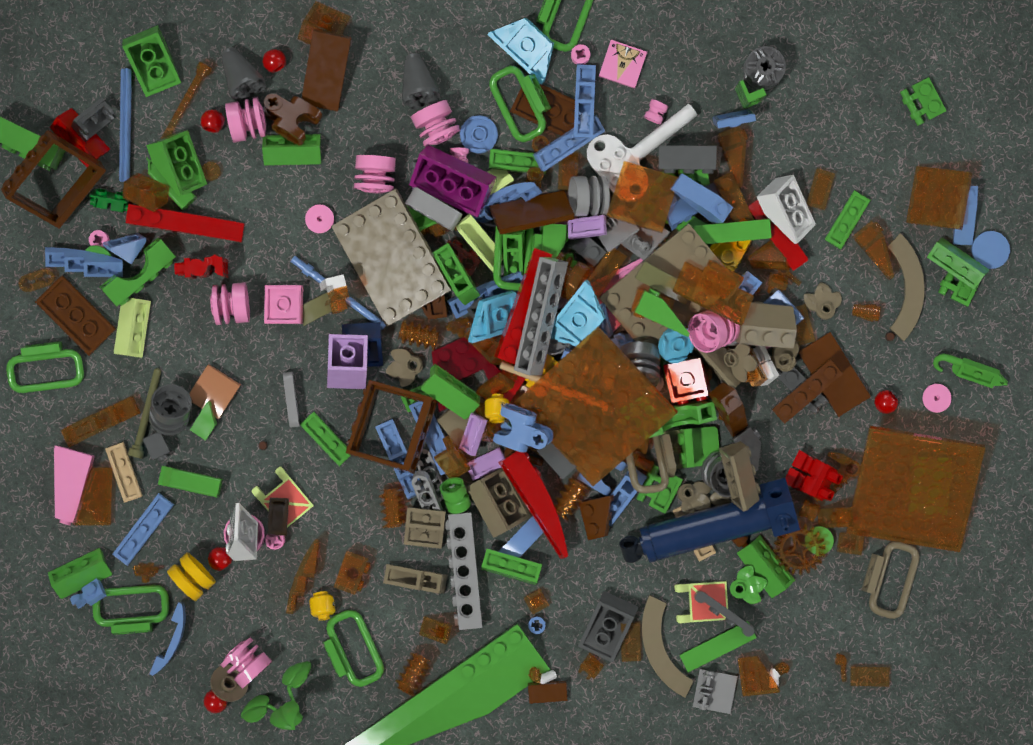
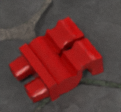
(195, 267)
(818, 481)

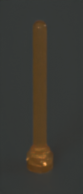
(202, 71)

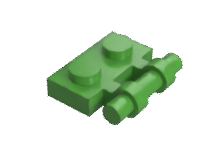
(928, 99)
(961, 292)
(662, 499)

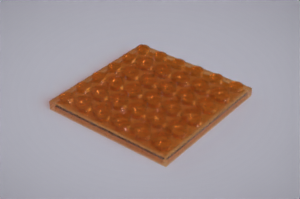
(597, 406)
(915, 488)

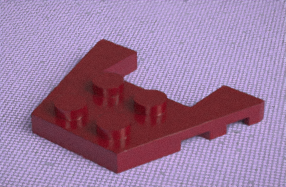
(461, 361)

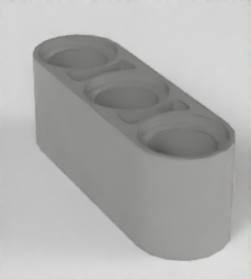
(433, 209)

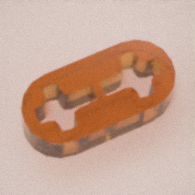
(35, 276)

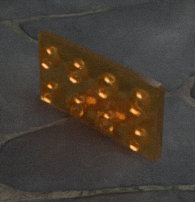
(715, 290)

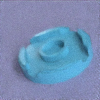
(674, 346)

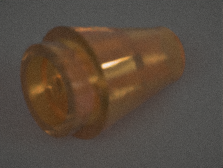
(867, 312)

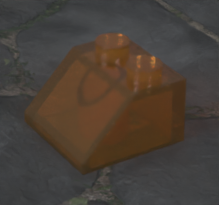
(324, 19)

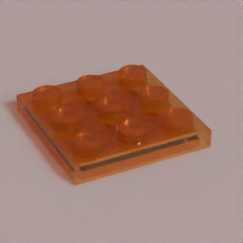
(642, 197)
(939, 197)

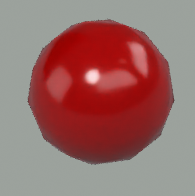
(274, 60)
(212, 121)
(886, 402)
(219, 559)
(213, 703)

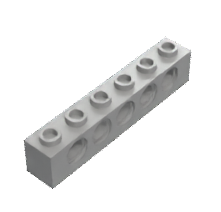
(540, 316)
(474, 619)

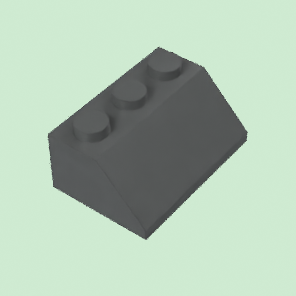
(690, 158)

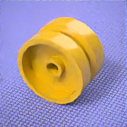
(191, 576)

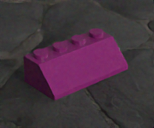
(452, 180)

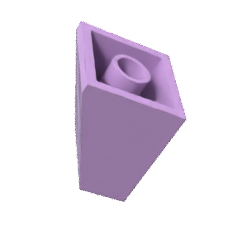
(347, 361)

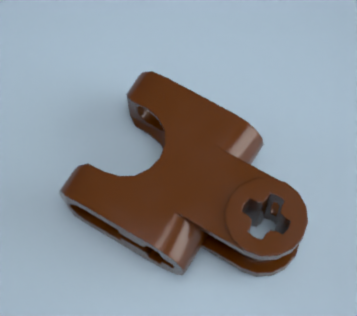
(289, 114)

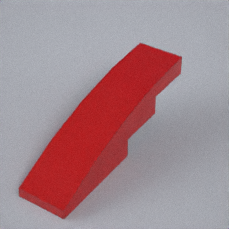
(791, 251)

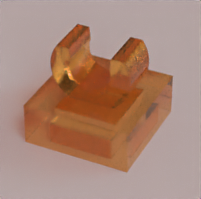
(777, 281)
(536, 601)
(590, 666)

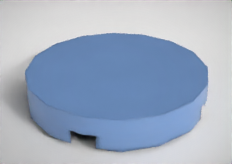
(474, 138)
(990, 249)

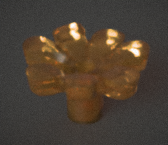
(458, 326)
(145, 571)

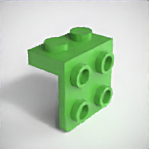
(697, 445)

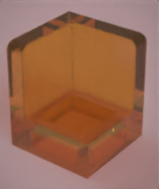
(850, 543)

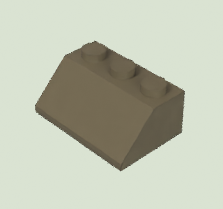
(769, 326)
(716, 362)
(740, 475)
(498, 502)

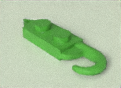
(972, 370)

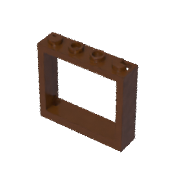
(72, 197)
(421, 429)

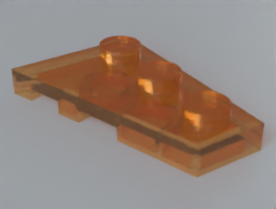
(96, 499)

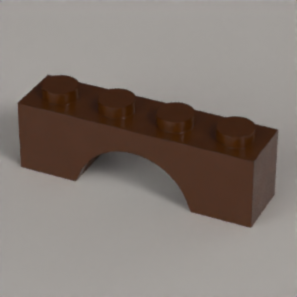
(807, 391)

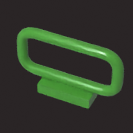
(547, 15)
(534, 96)
(530, 243)
(44, 352)
(133, 624)
(338, 655)

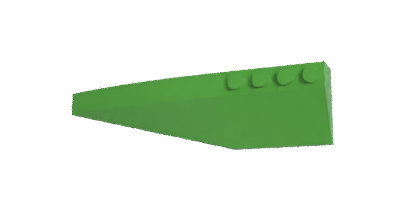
(462, 693)

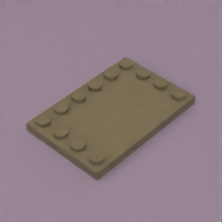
(391, 257)
(670, 257)

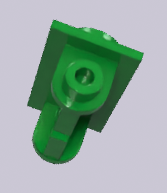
(102, 198)

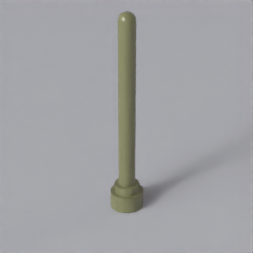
(137, 449)

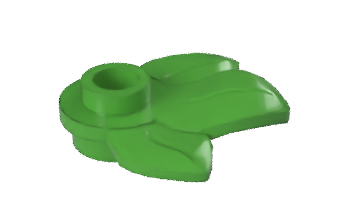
(751, 585)

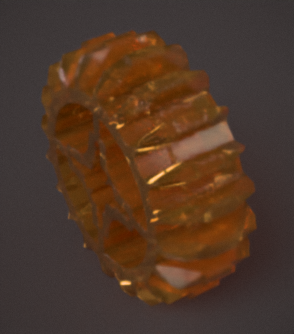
(807, 545)

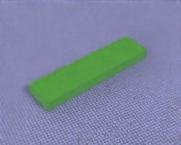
(734, 231)
(714, 648)

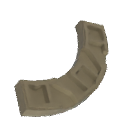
(913, 286)
(655, 649)

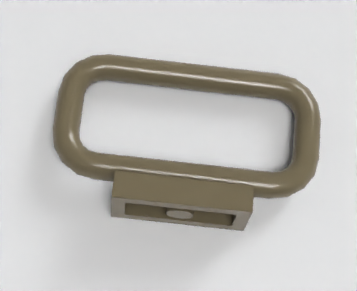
(665, 462)
(875, 575)

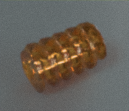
(419, 335)
(569, 497)
(392, 508)
(412, 673)

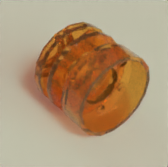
(574, 276)

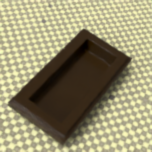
(278, 516)

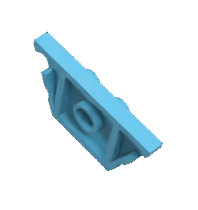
(526, 46)
(491, 316)
(578, 316)

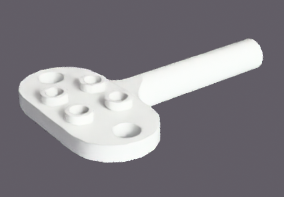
(611, 159)

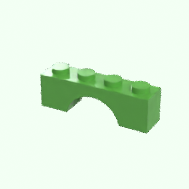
(156, 257)
(690, 413)

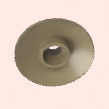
(221, 677)

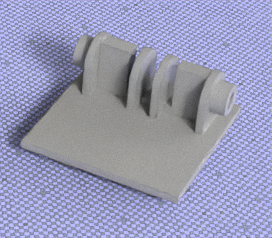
(617, 233)
(644, 242)
(715, 691)

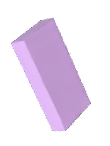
(587, 227)
(473, 434)
(485, 464)

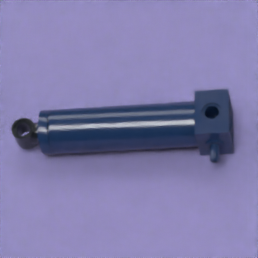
(715, 526)

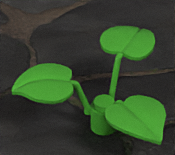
(287, 715)

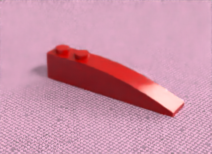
(185, 223)
(512, 333)
(536, 497)

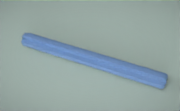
(125, 124)

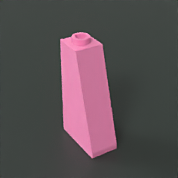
(70, 478)

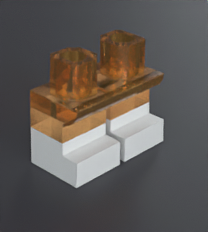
(337, 293)
(765, 371)

